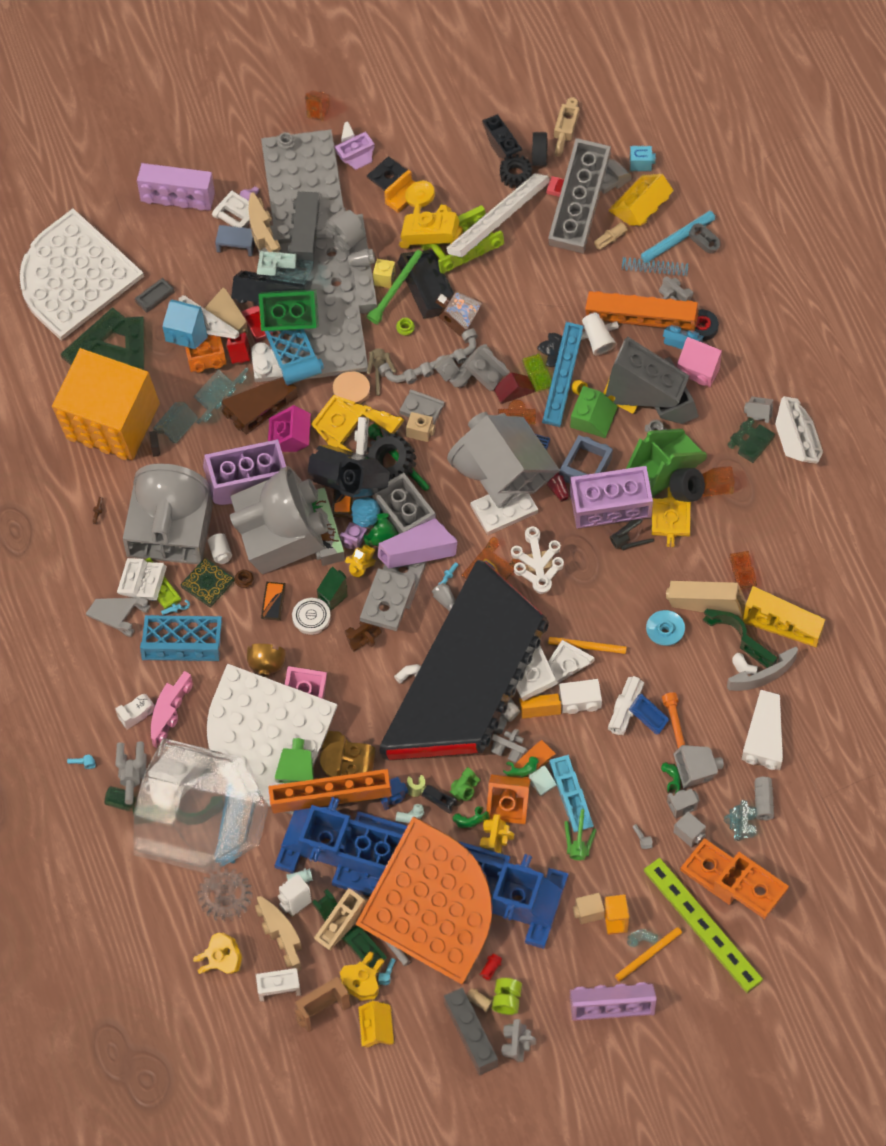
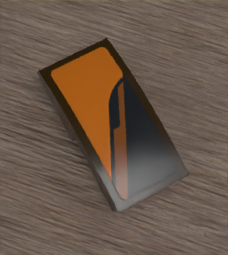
(342, 505)
(273, 601)

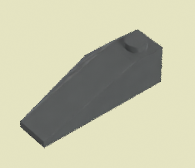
(683, 411)

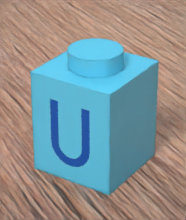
(641, 158)

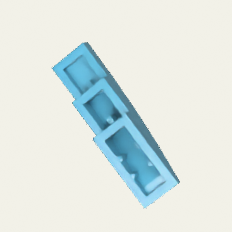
(570, 792)

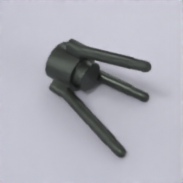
(620, 538)

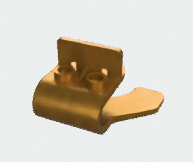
(345, 757)

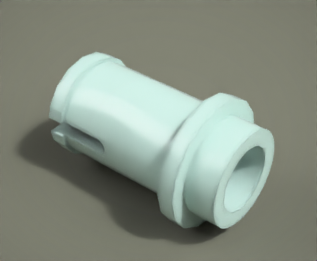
(305, 875)

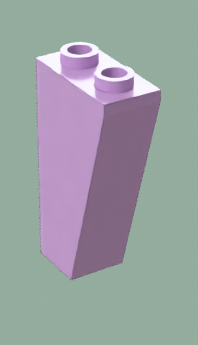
(418, 545)

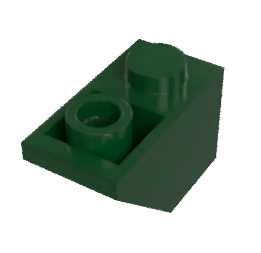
(333, 588)

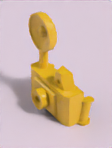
(427, 226)

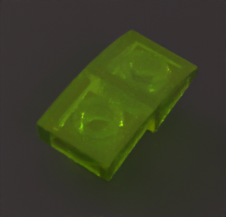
(536, 372)

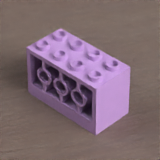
(611, 497)

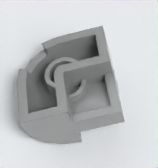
(615, 176)

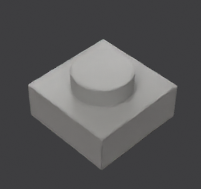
(446, 368)

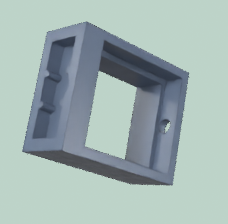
(587, 444)

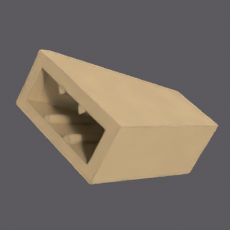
(226, 310)

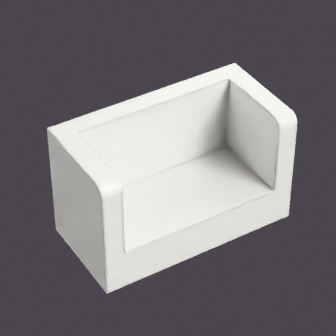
(277, 982)

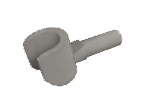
(645, 842)

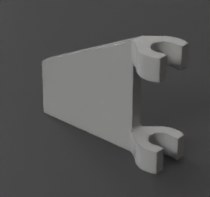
(115, 611)

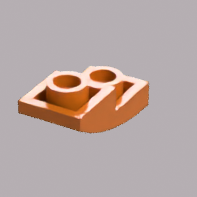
(540, 751)

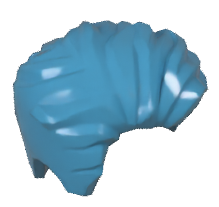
(365, 512)

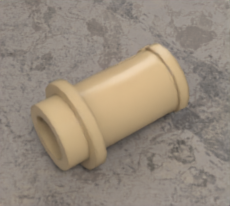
(479, 999)

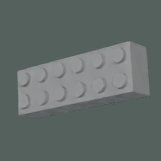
(579, 195)

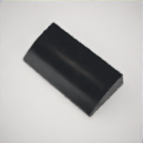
(426, 282)

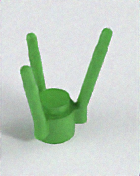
(578, 850)

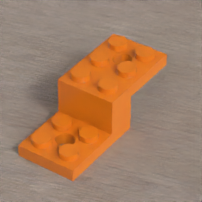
(734, 878)

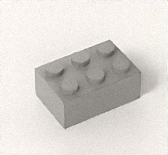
(403, 504)

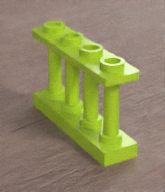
(487, 244)

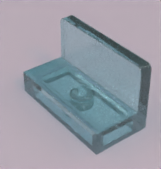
(176, 421)

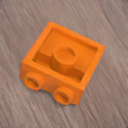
(207, 355)

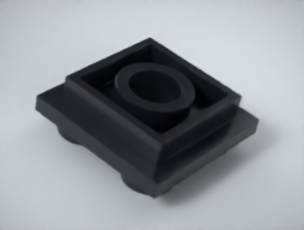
(385, 168)

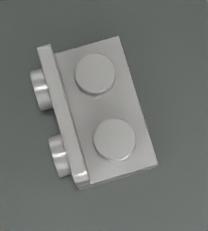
(486, 368)

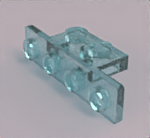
(215, 390)

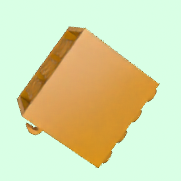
(106, 404)

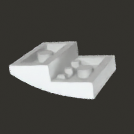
(141, 579)

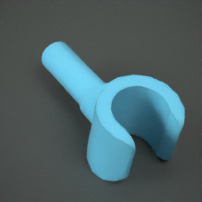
(87, 760)
(384, 978)

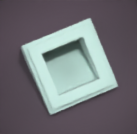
(542, 780)

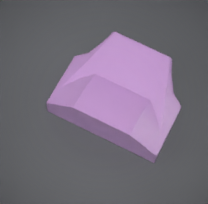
(356, 150)

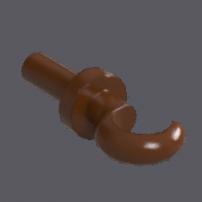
(98, 510)

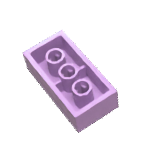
(175, 186)

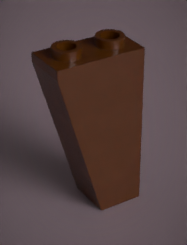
(258, 404)

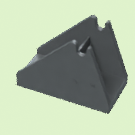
(644, 378)

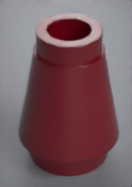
(558, 487)

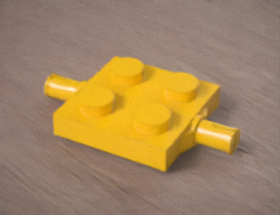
(670, 518)

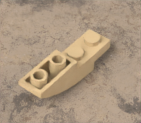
(260, 225)
(281, 929)

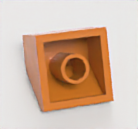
(508, 798)

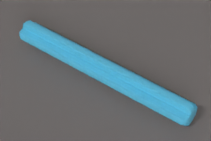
(676, 237)

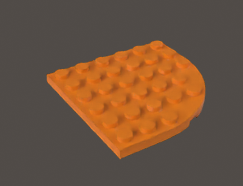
(432, 902)

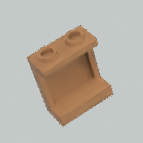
(319, 1000)

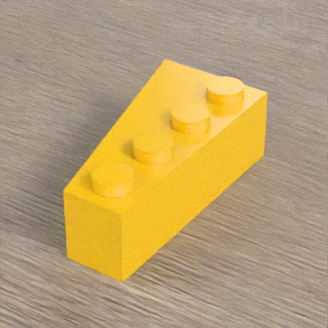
(782, 618)

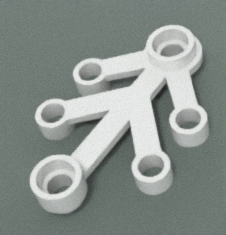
(537, 562)

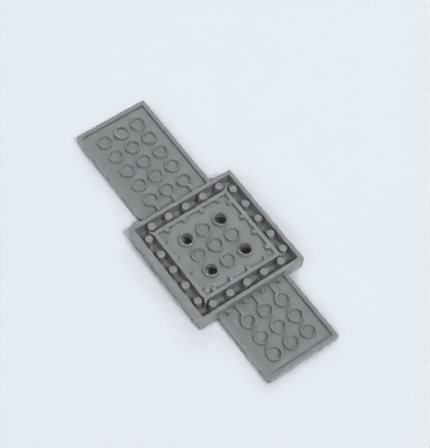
(313, 168)

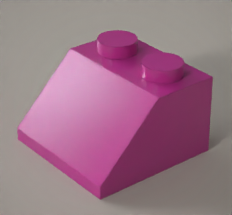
(290, 428)

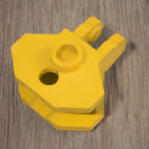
(219, 956)
(363, 977)

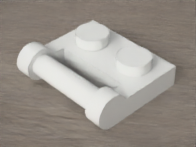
(236, 205)

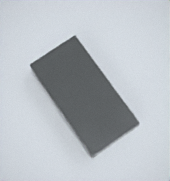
(154, 295)

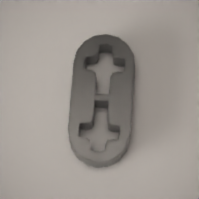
(704, 238)

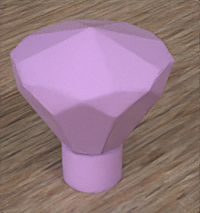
(246, 192)

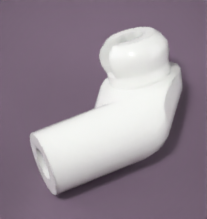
(741, 664)
(406, 671)

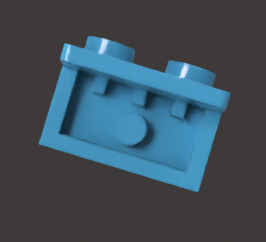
(676, 336)

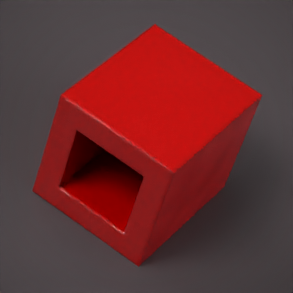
(239, 349)

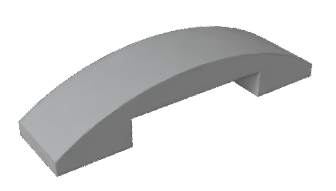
(744, 682)

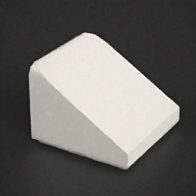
(347, 132)

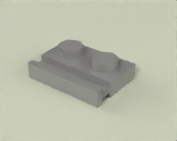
(421, 404)

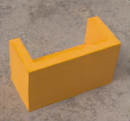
(616, 914)

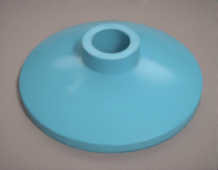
(665, 620)

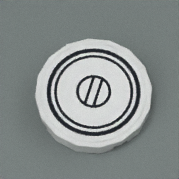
(311, 616)

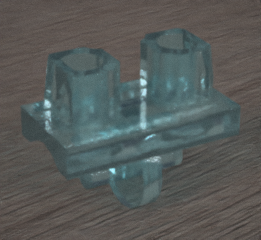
(739, 819)

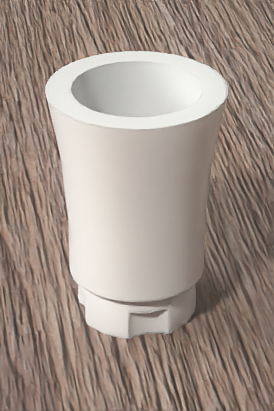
(598, 334)

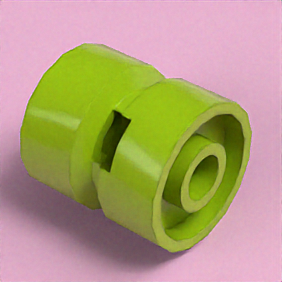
(507, 996)

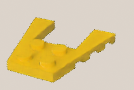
(341, 417)

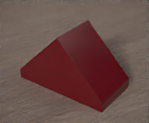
(513, 387)

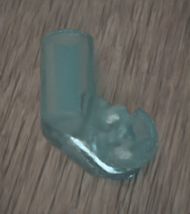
(640, 935)

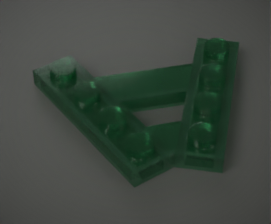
(109, 323)

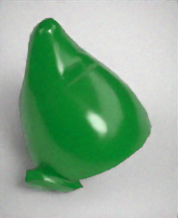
(381, 531)

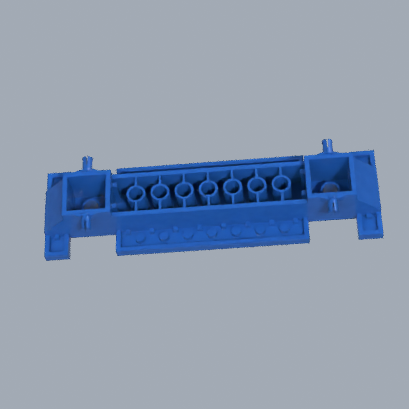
(366, 844)

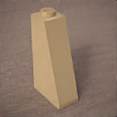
(707, 595)

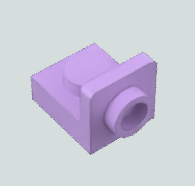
(353, 536)

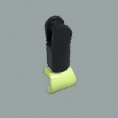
(431, 794)

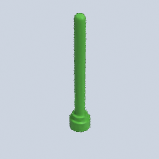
(375, 315)

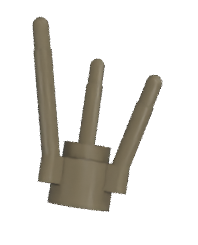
(377, 358)

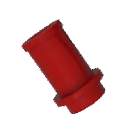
(494, 961)

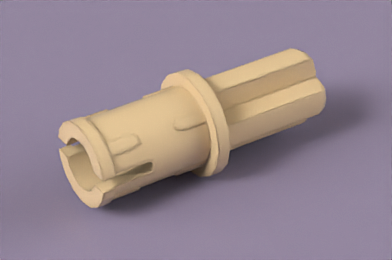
(610, 236)

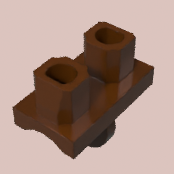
(363, 635)

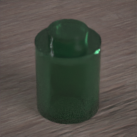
(116, 798)

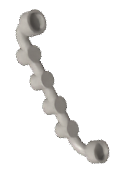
(426, 368)

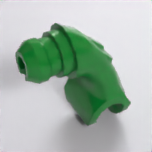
(528, 768)
(673, 772)
(464, 822)

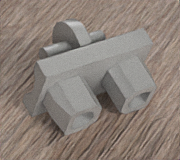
(672, 290)
(500, 744)
(520, 1040)

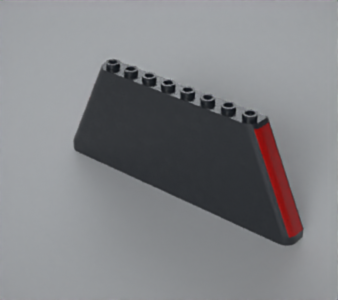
(467, 671)

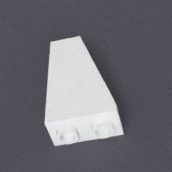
(765, 736)

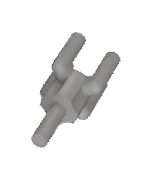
(130, 770)

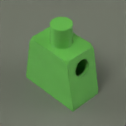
(295, 764)

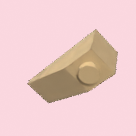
(341, 919)

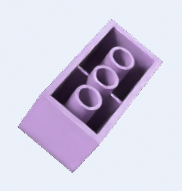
(241, 468)

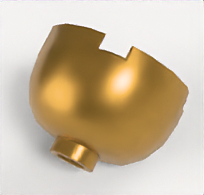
(265, 659)

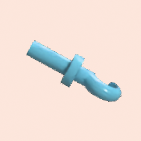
(448, 574)
(175, 608)

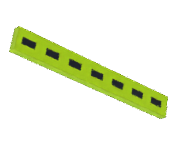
(703, 925)

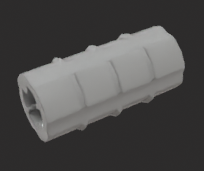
(764, 798)

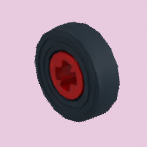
(711, 327)

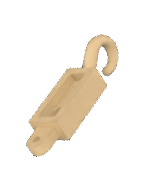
(565, 127)

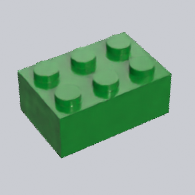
(288, 310)

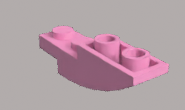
(164, 713)

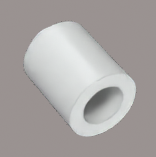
(220, 548)

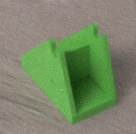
(663, 454)

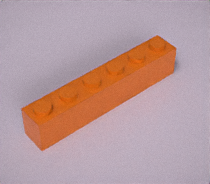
(643, 310)
(320, 791)

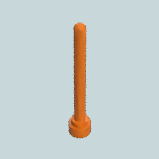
(670, 701)

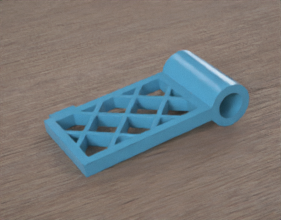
(299, 367)

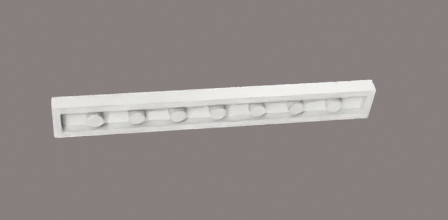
(498, 215)

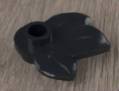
(551, 348)

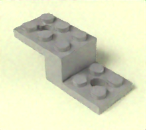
(394, 590)

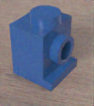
(398, 793)

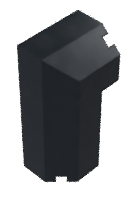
(347, 471)

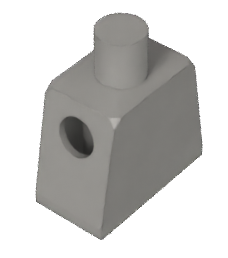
(696, 764)

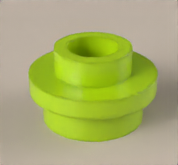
(405, 322)

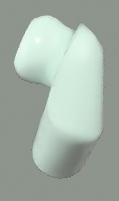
(418, 812)

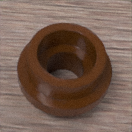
(244, 574)

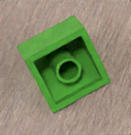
(593, 412)

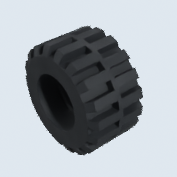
(393, 442)

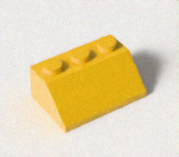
(642, 199)

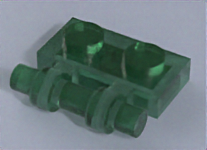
(756, 442)

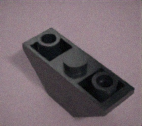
(500, 137)

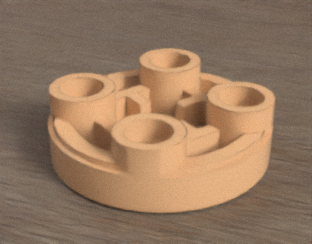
(352, 386)

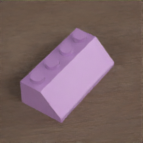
(612, 1001)

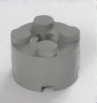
(345, 229)

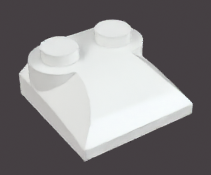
(265, 363)

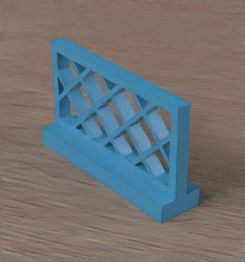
(180, 649)

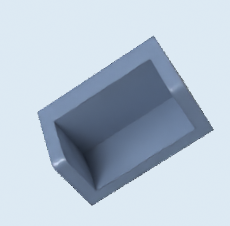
(235, 237)

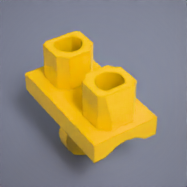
(361, 560)
(499, 834)

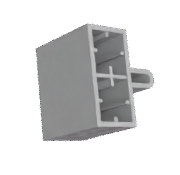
(503, 457)
(168, 514)
(278, 520)

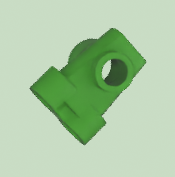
(463, 787)

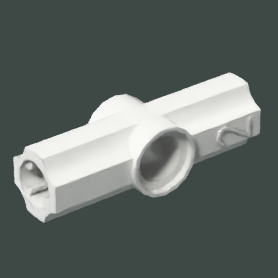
(621, 713)

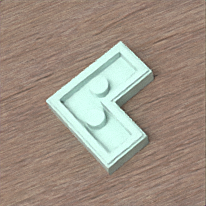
(270, 261)

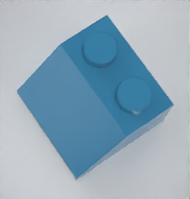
(184, 324)

